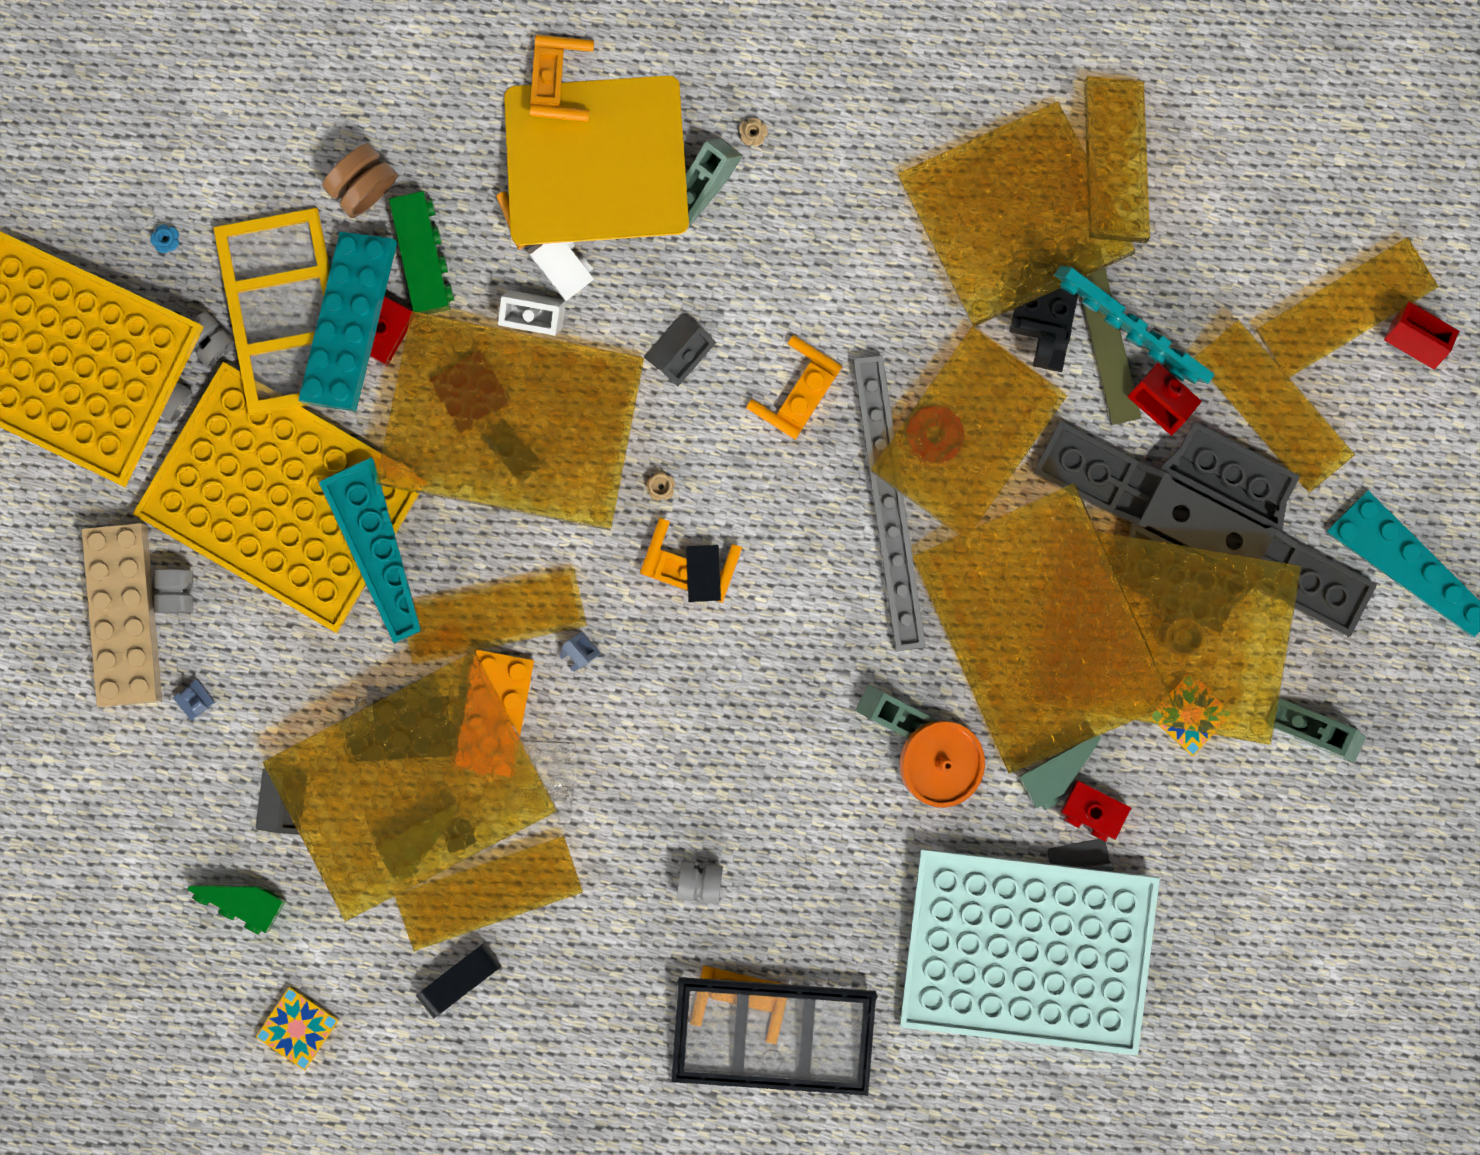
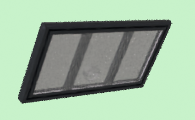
(773, 1036)

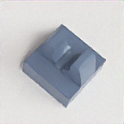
(580, 650)
(194, 699)

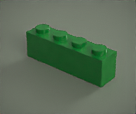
(420, 253)

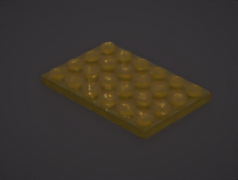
(968, 432)

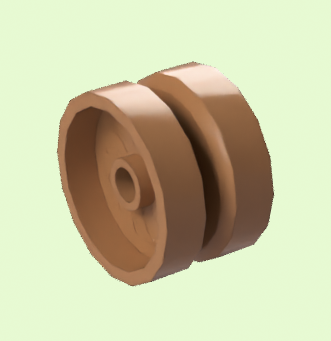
(359, 180)

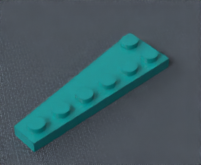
(1095, 299)
(369, 532)
(1392, 549)

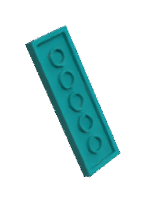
(347, 321)

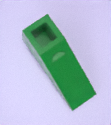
(248, 903)

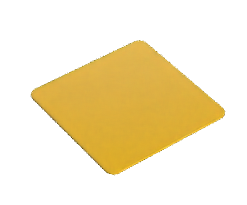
(598, 176)

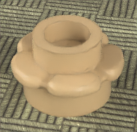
(753, 124)
(656, 493)

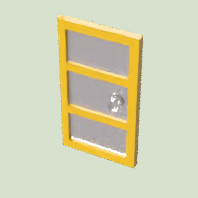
(274, 295)

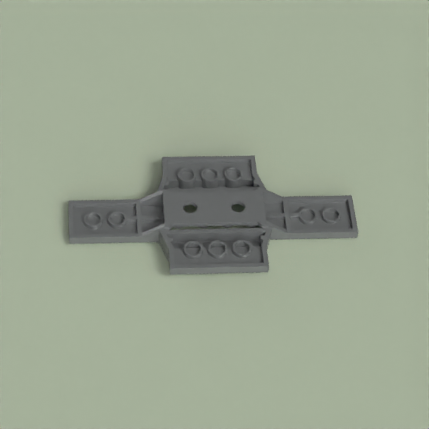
(1230, 478)

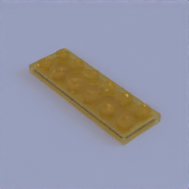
(1116, 160)
(1347, 308)
(1274, 406)
(497, 616)
(489, 893)

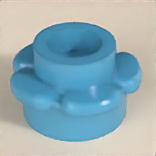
(165, 246)

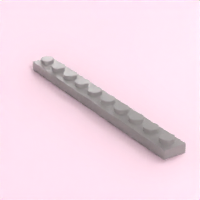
(889, 507)

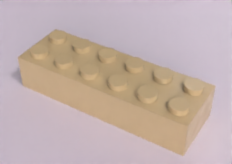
(121, 615)

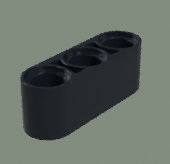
(458, 980)

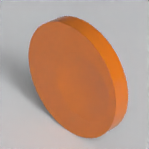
(942, 763)

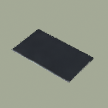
(703, 573)

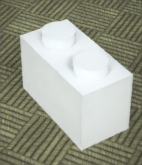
(562, 267)
(531, 312)

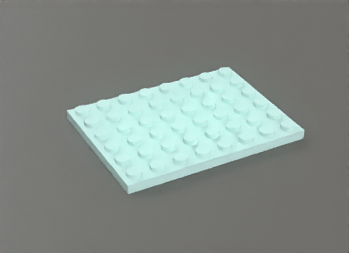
(1029, 951)

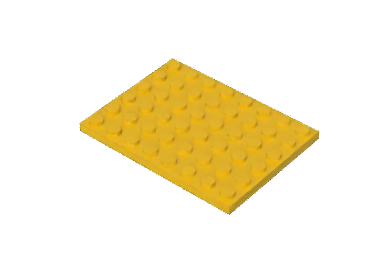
(84, 361)
(254, 501)

